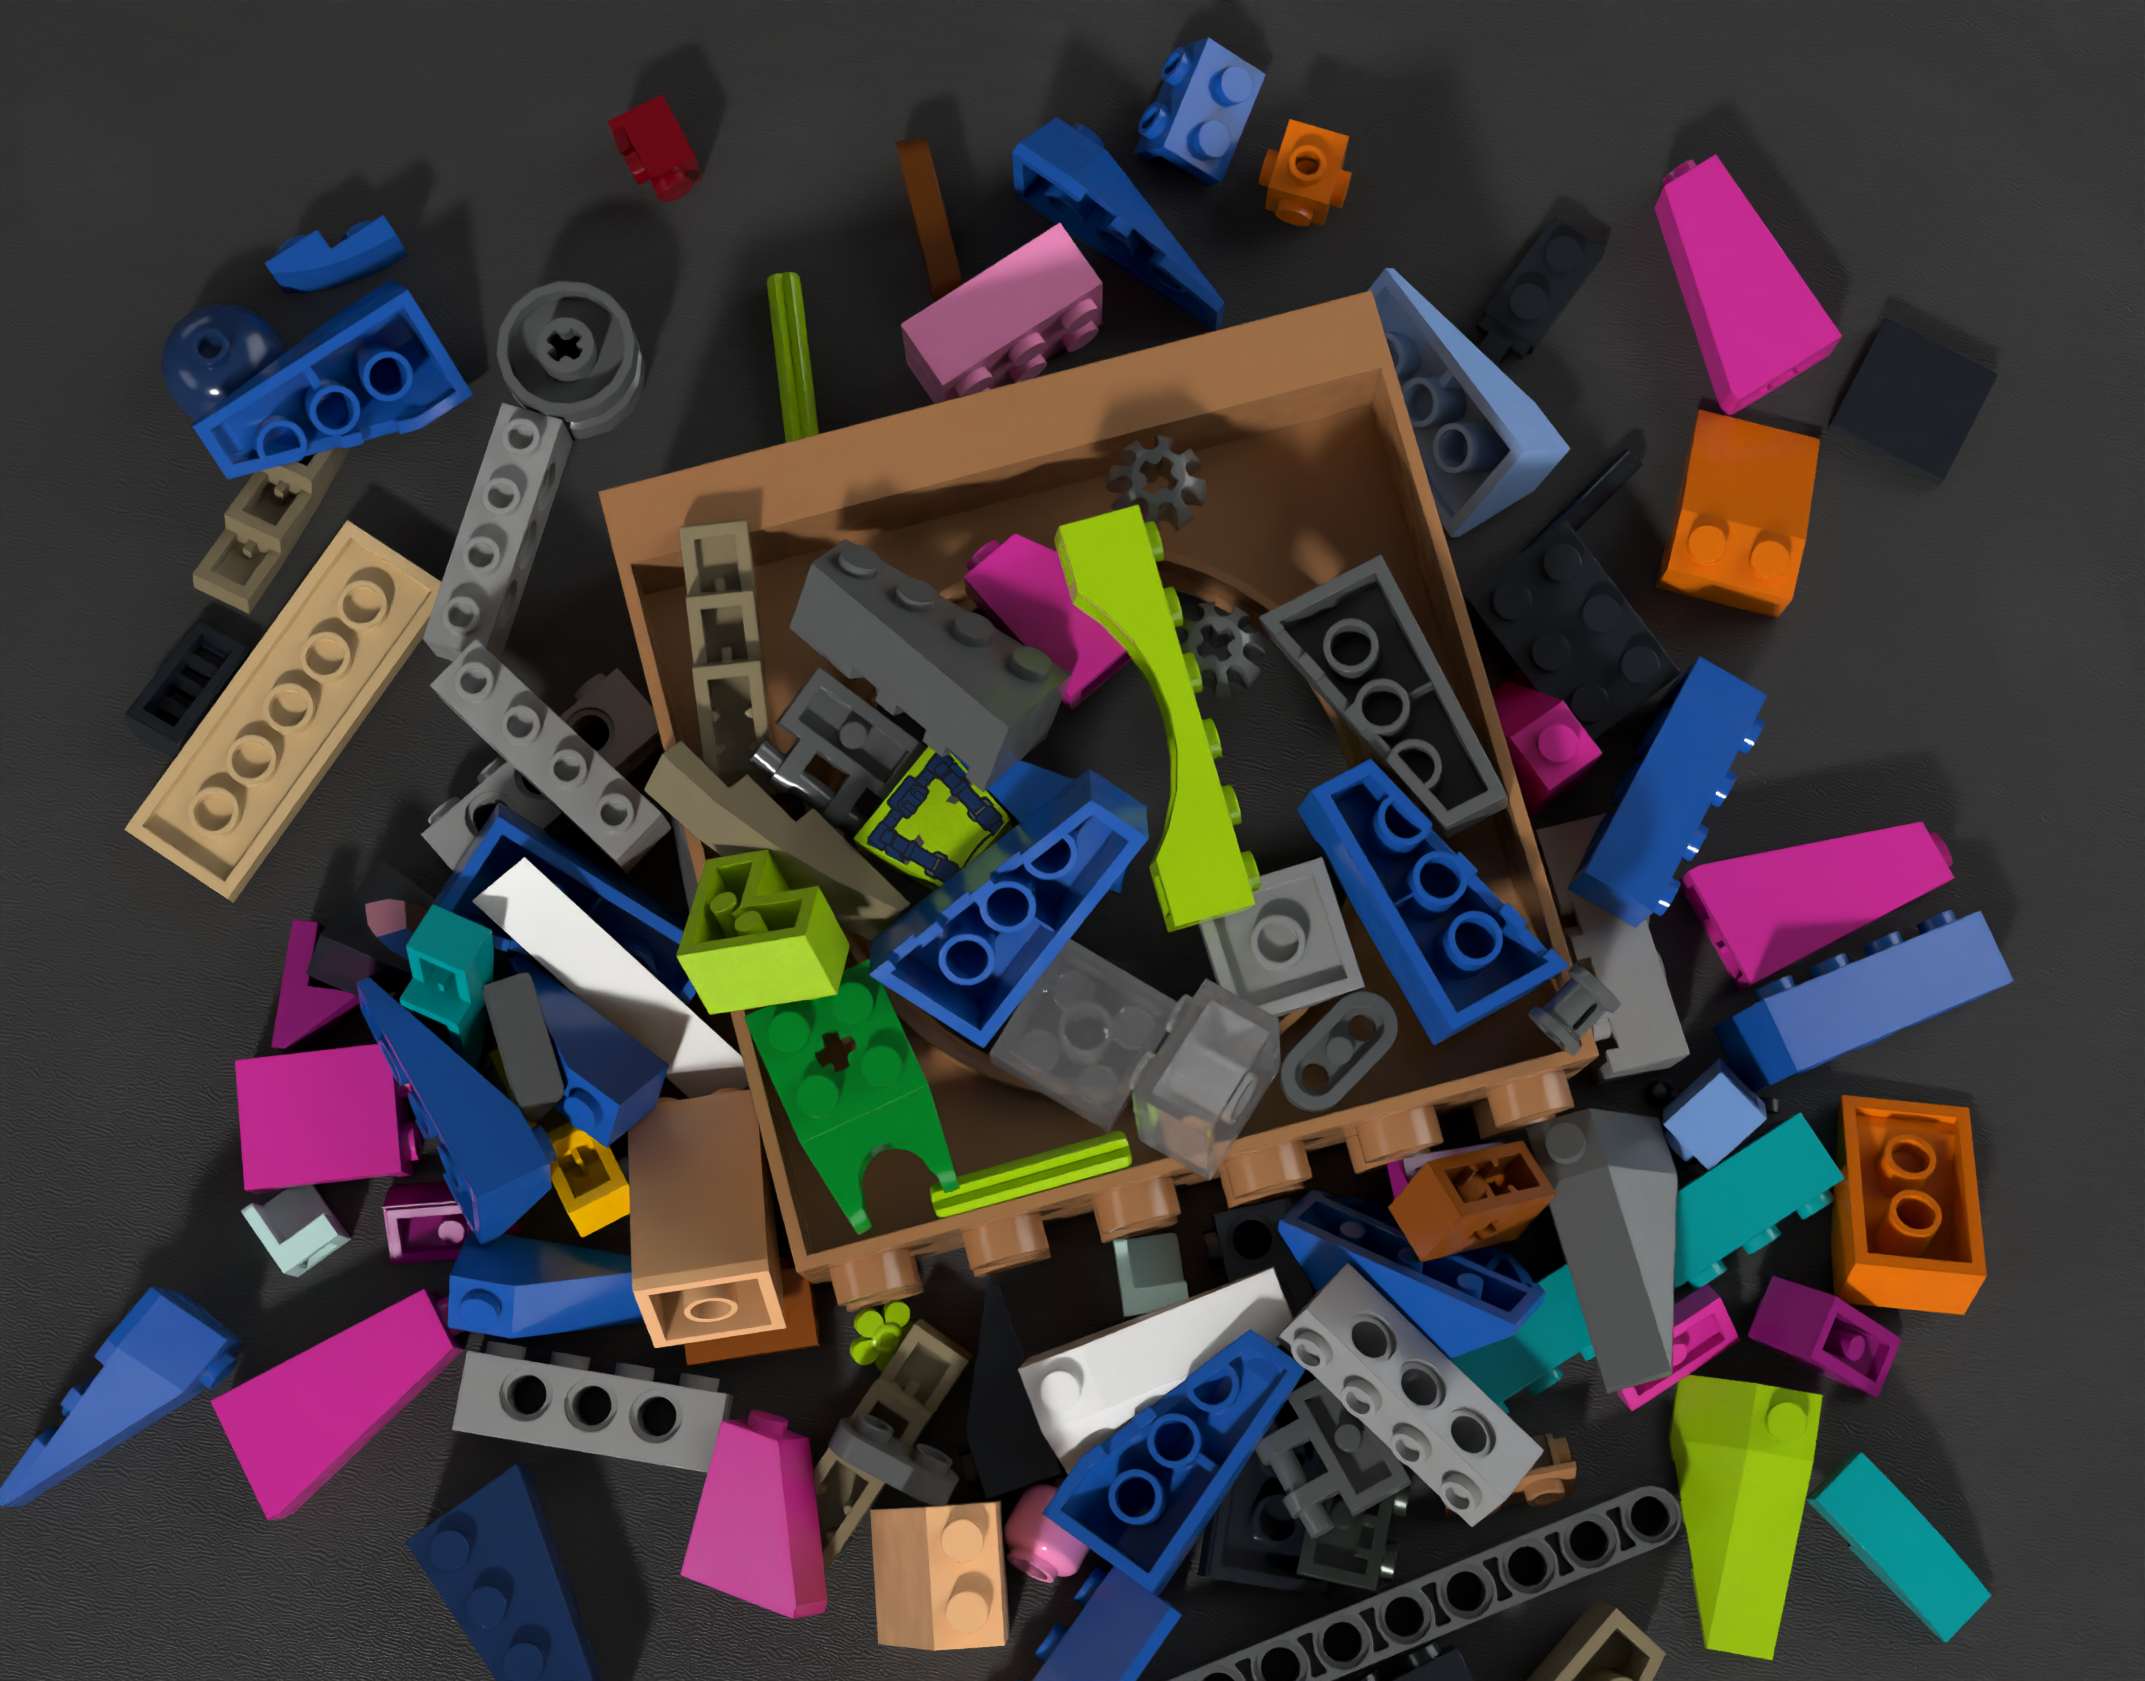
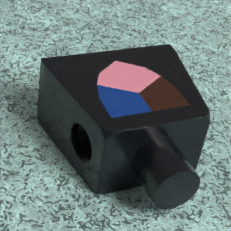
(372, 934)

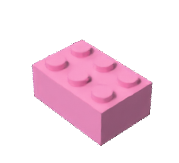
(1006, 320)

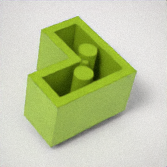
(757, 939)

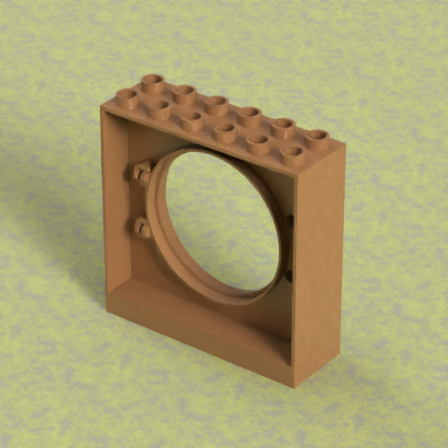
(1304, 482)

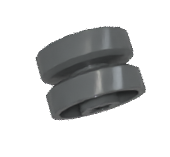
(564, 324)

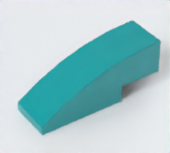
(449, 967)
(1899, 1545)

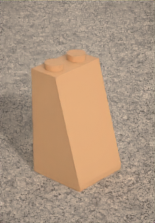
(703, 1221)
(940, 1576)

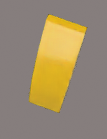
(584, 1171)

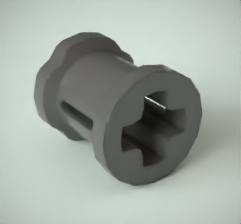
(1574, 1009)

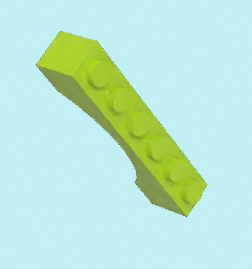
(1117, 583)

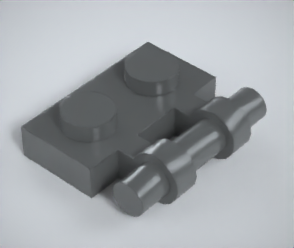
(847, 735)
(1355, 1459)

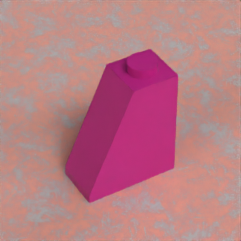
(1028, 599)
(1544, 743)
(760, 1519)

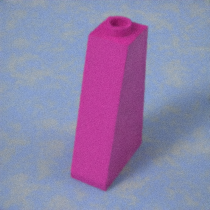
(1739, 287)
(1803, 898)
(331, 1400)

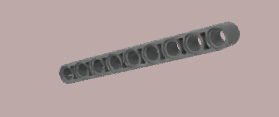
(1428, 1590)

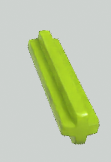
(792, 356)
(1034, 1174)

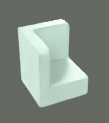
(297, 1228)
(1149, 1273)

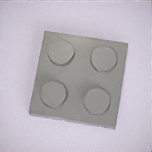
(1287, 946)

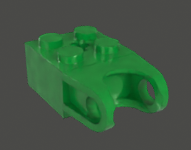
(857, 1111)

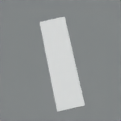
(610, 979)

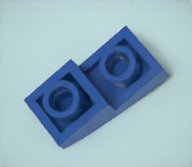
(310, 265)

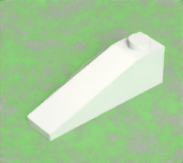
(1107, 1378)

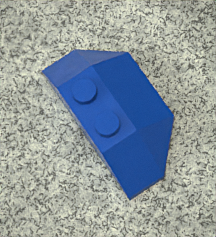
(1451, 1300)

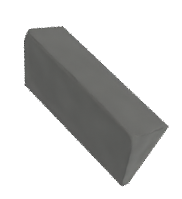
(524, 1044)

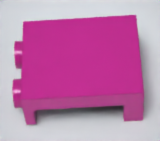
(323, 1119)

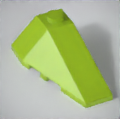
(1743, 1490)

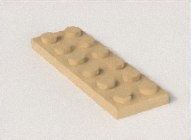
(288, 712)

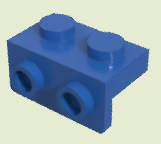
(1200, 109)

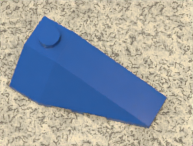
(1079, 184)
(345, 383)
(487, 1147)
(151, 1366)
(1166, 1472)

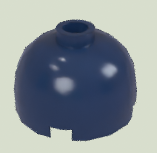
(215, 354)

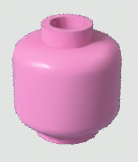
(1038, 1543)

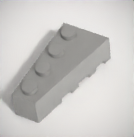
(1645, 1029)

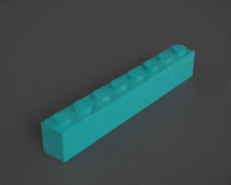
(1714, 1216)

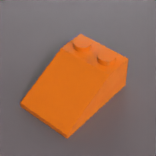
(1740, 515)
(1907, 1207)

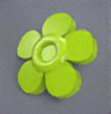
(880, 1333)

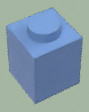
(1712, 1116)

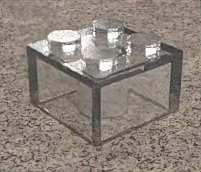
(1084, 1034)
(1205, 1077)

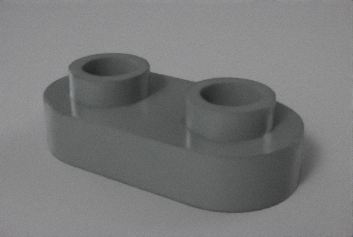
(1337, 1052)
(916, 1471)

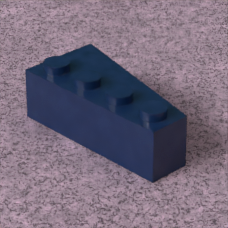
(507, 1583)

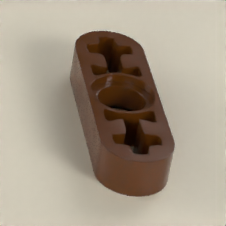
(929, 216)

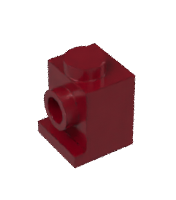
(656, 149)

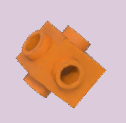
(1306, 174)

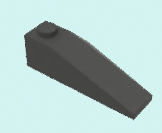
(1616, 1234)

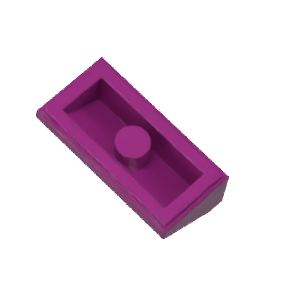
(426, 1223)

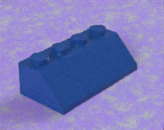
(1111, 1633)

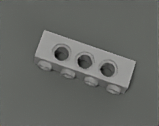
(499, 533)
(600, 702)
(551, 756)
(1410, 1395)
(490, 1408)

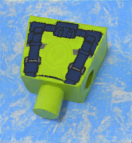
(932, 823)

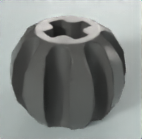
(1146, 466)
(1221, 632)

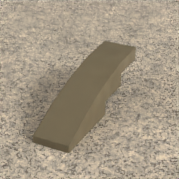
(265, 527)
(726, 648)
(805, 850)
(906, 1400)

